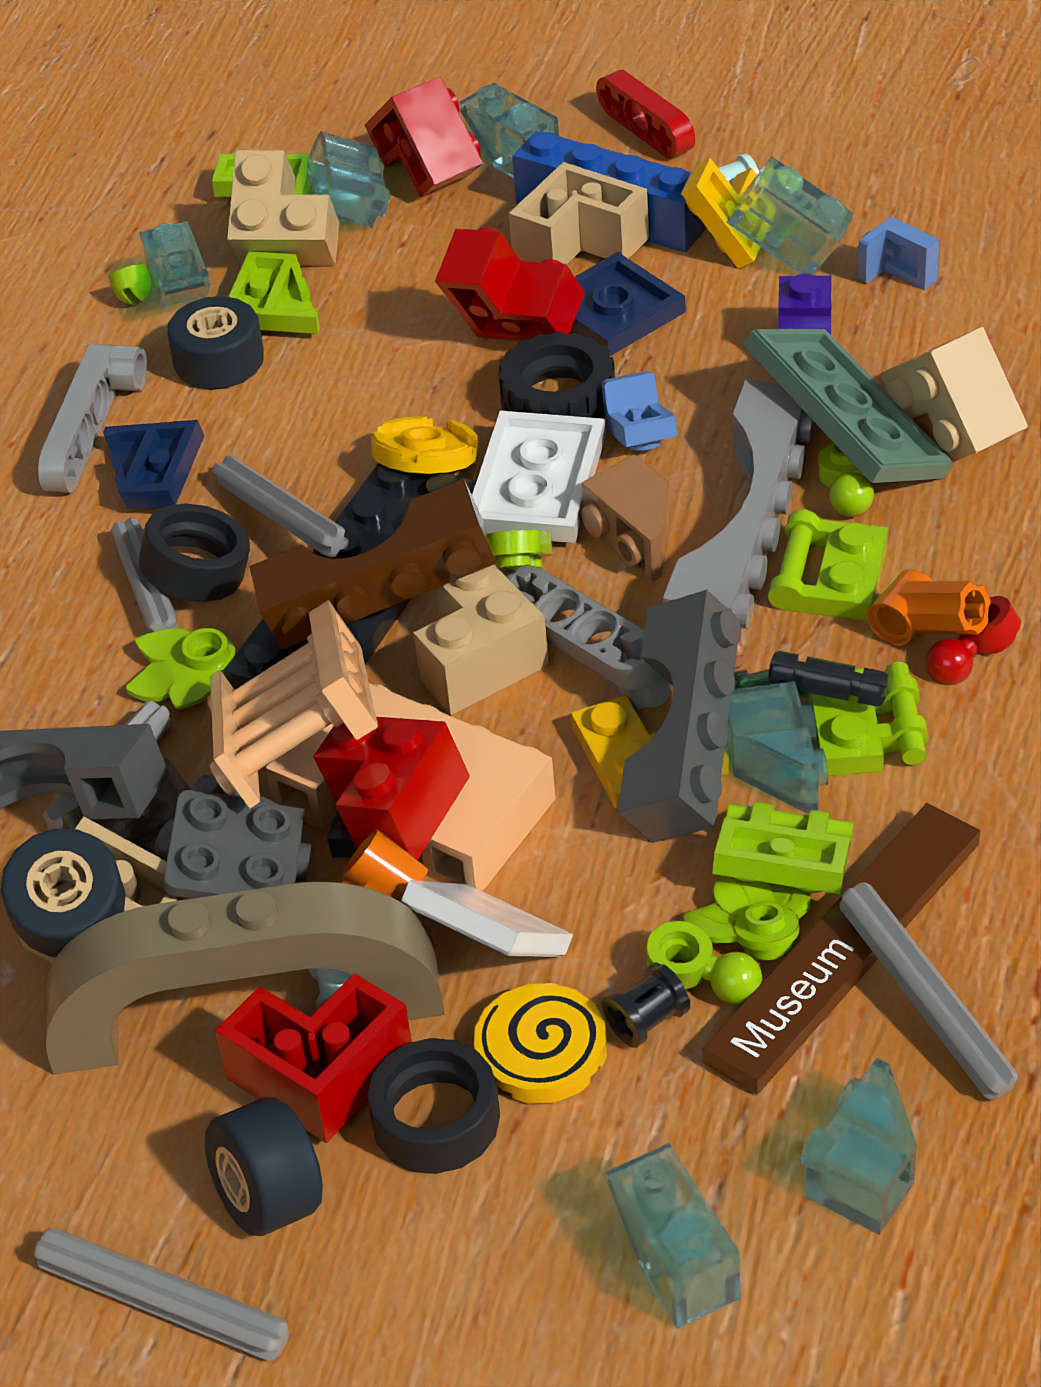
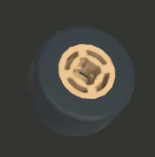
(215, 342)
(54, 916)
(263, 1166)

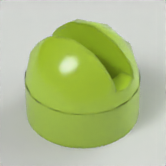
(131, 283)

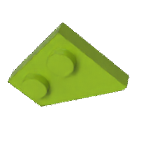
(276, 292)

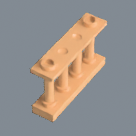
(289, 704)

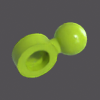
(850, 489)
(730, 976)

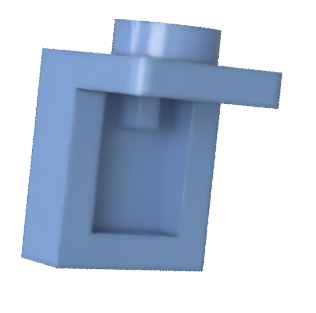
(899, 251)
(634, 411)

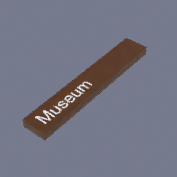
(833, 953)

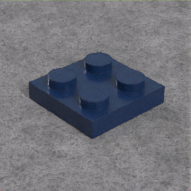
(623, 303)

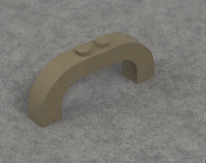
(231, 940)

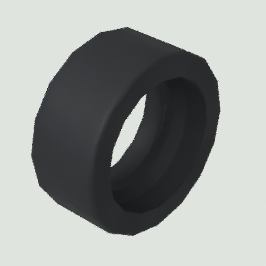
(187, 576)
(445, 1146)

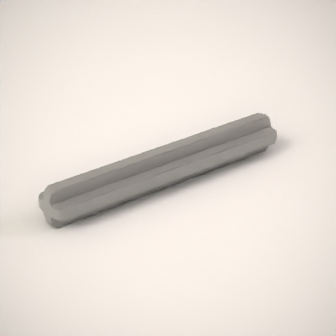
(281, 506)
(928, 991)
(162, 1294)

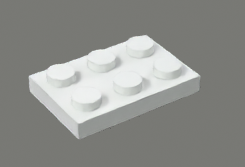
(537, 472)

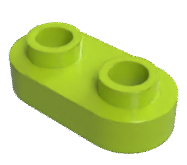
(520, 548)

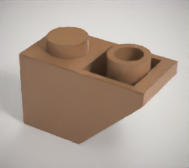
(630, 513)

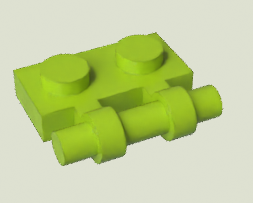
(855, 739)
(783, 848)

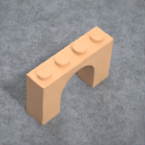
(488, 820)

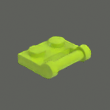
(847, 572)

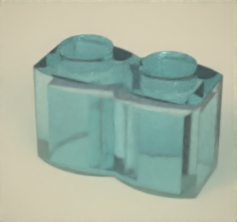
(350, 176)

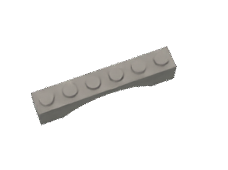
(770, 449)

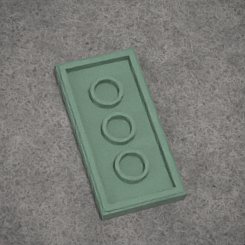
(848, 405)

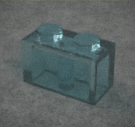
(790, 217)

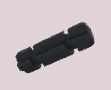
(829, 678)

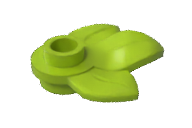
(180, 665)
(753, 915)

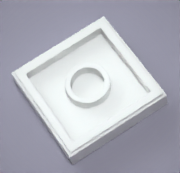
(486, 919)

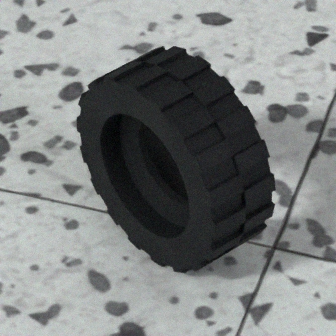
(555, 357)

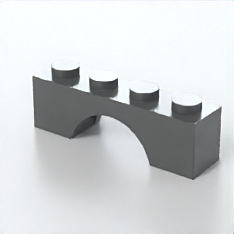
(106, 767)
(676, 777)

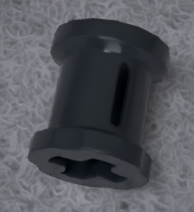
(645, 1004)

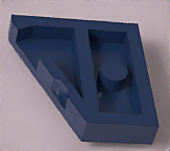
(152, 460)

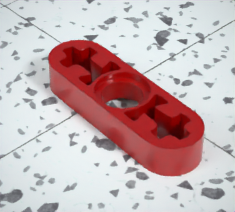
(645, 113)

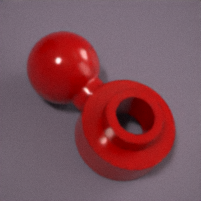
(951, 659)

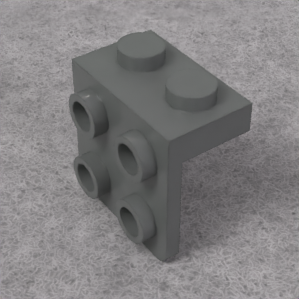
(232, 848)

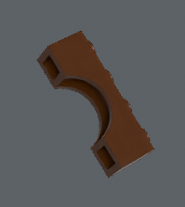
(433, 546)

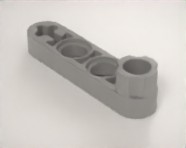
(84, 411)
(633, 675)

